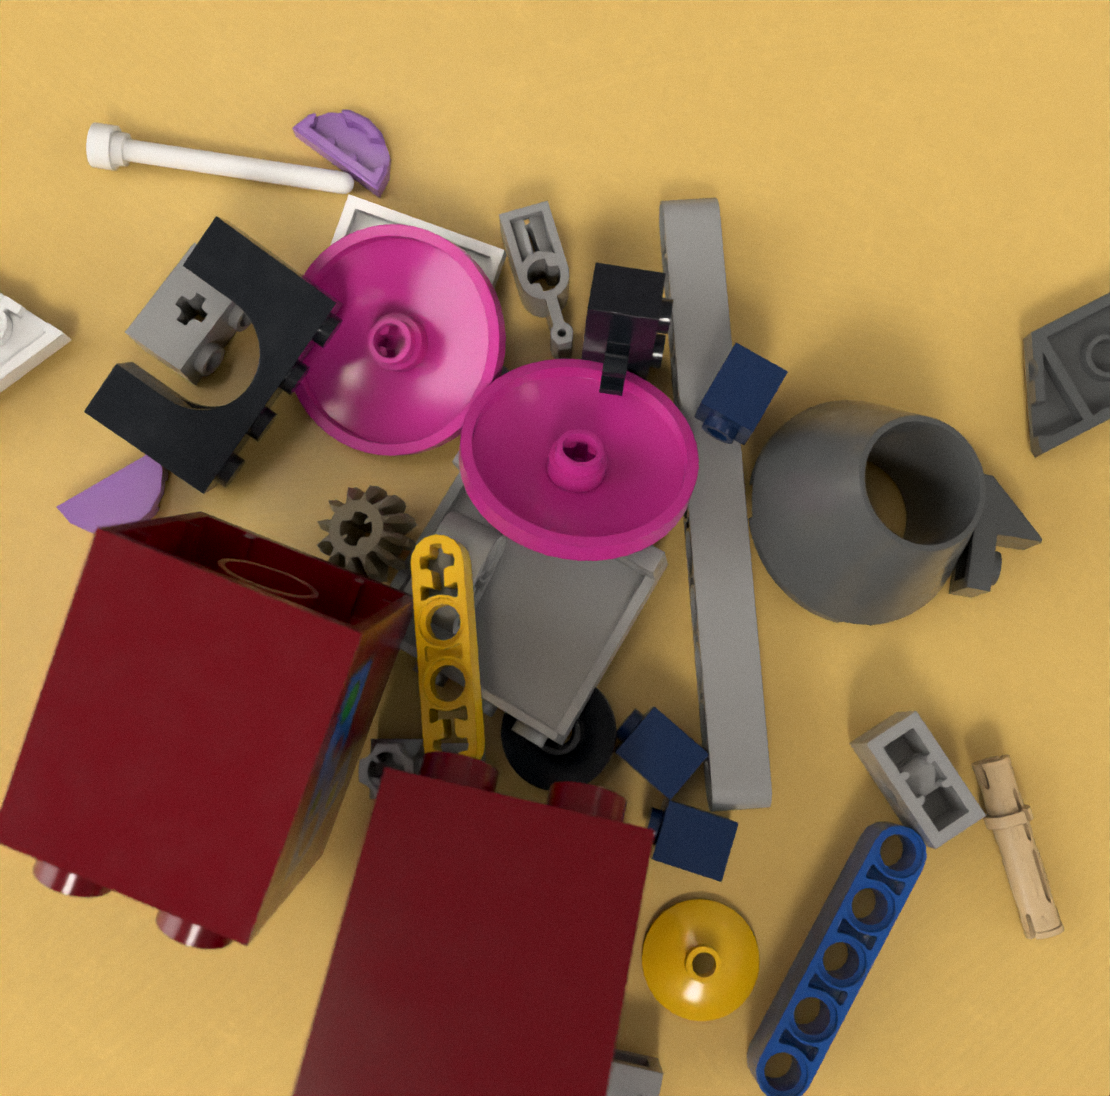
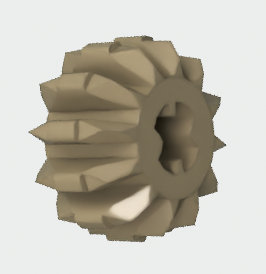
(362, 514)

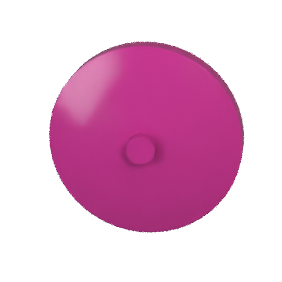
(412, 341)
(576, 465)

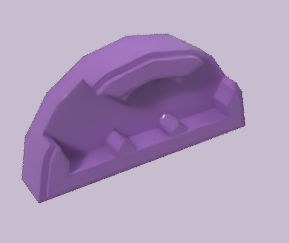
(349, 144)
(120, 498)

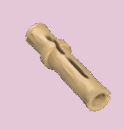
(1019, 853)

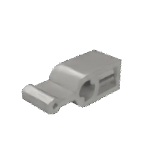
(546, 263)

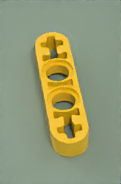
(458, 651)

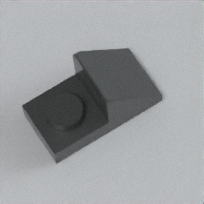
(999, 525)

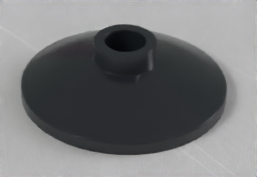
(574, 761)

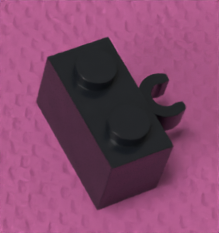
(624, 322)

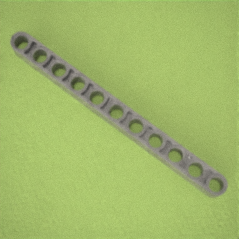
(716, 518)

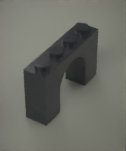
(203, 440)

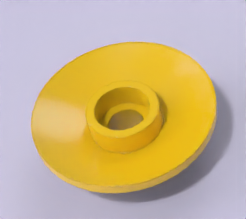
(683, 933)

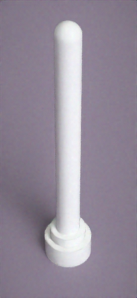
(111, 148)

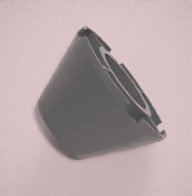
(820, 528)

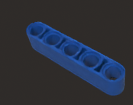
(838, 987)

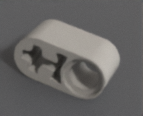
(485, 552)

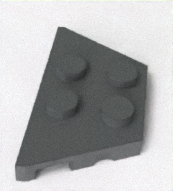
(1068, 375)

